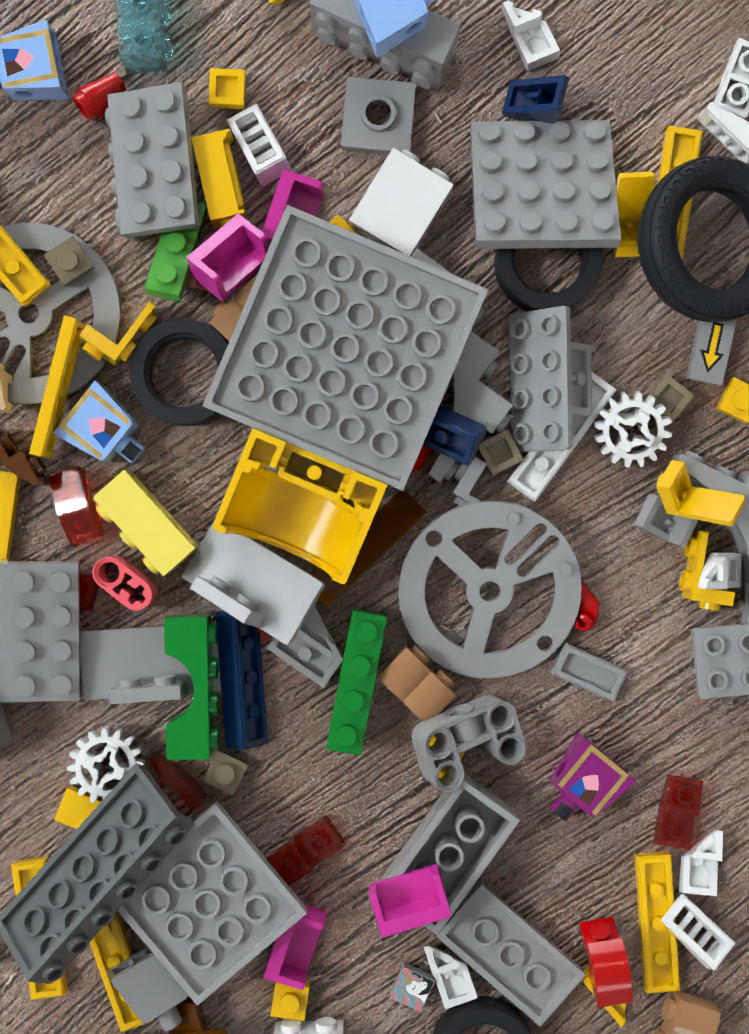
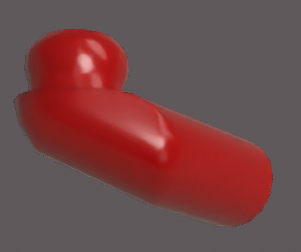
(588, 610)

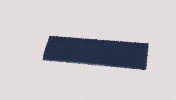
(455, 435)
(241, 683)

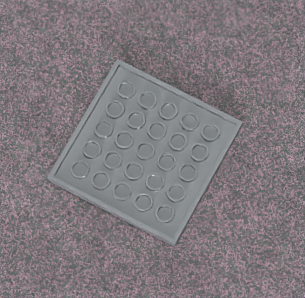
(345, 347)

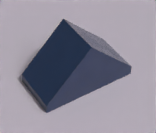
(536, 98)

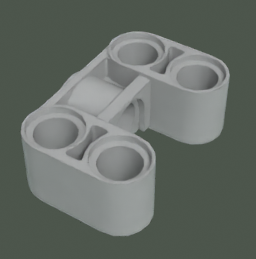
(463, 729)

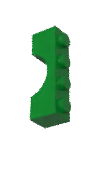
(190, 641)
(356, 681)

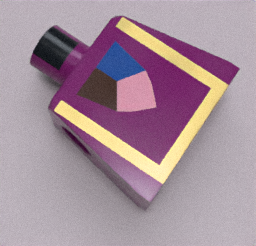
(587, 779)

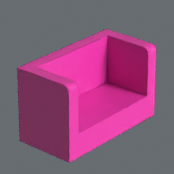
(294, 191)
(229, 257)
(409, 900)
(294, 950)

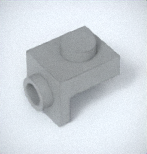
(466, 479)
(662, 525)

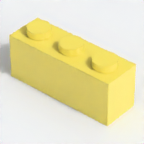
(145, 523)

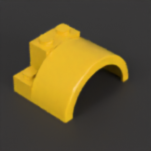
(300, 504)

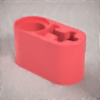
(126, 594)

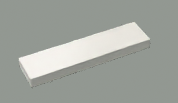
(539, 467)

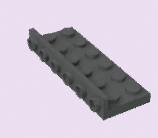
(92, 876)

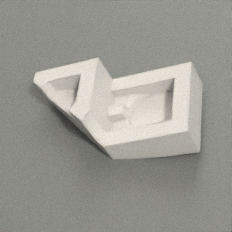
(700, 866)

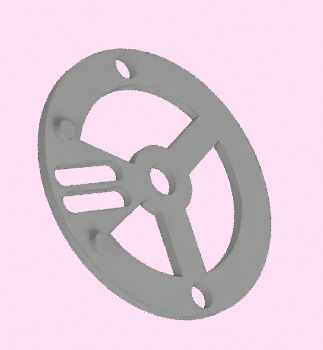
(105, 303)
(471, 658)

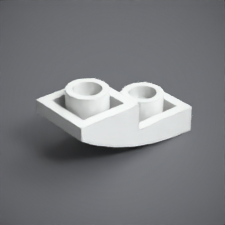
(734, 85)

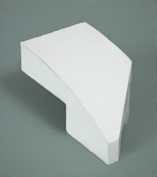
(531, 36)
(721, 571)
(451, 977)

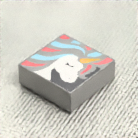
(412, 987)

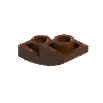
(22, 464)

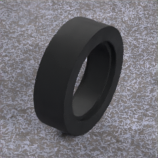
(530, 299)
(144, 357)
(482, 1011)

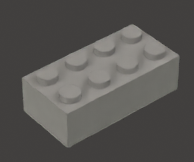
(421, 57)
(460, 837)

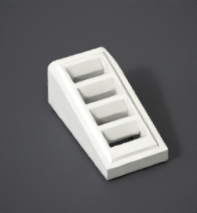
(728, 129)
(270, 163)
(718, 949)

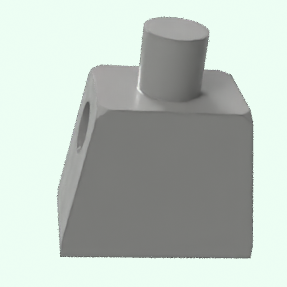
(148, 988)

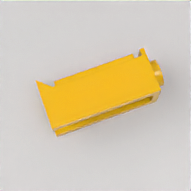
(219, 176)

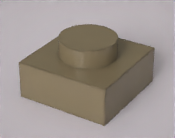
(69, 261)
(671, 395)
(499, 452)
(225, 771)

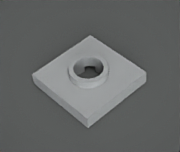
(362, 135)

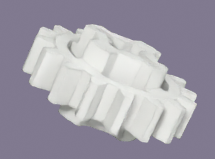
(641, 415)
(91, 760)

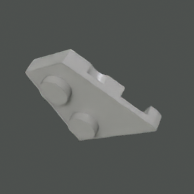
(311, 651)

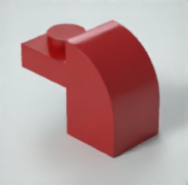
(607, 962)

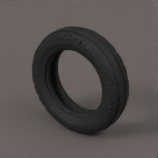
(659, 246)

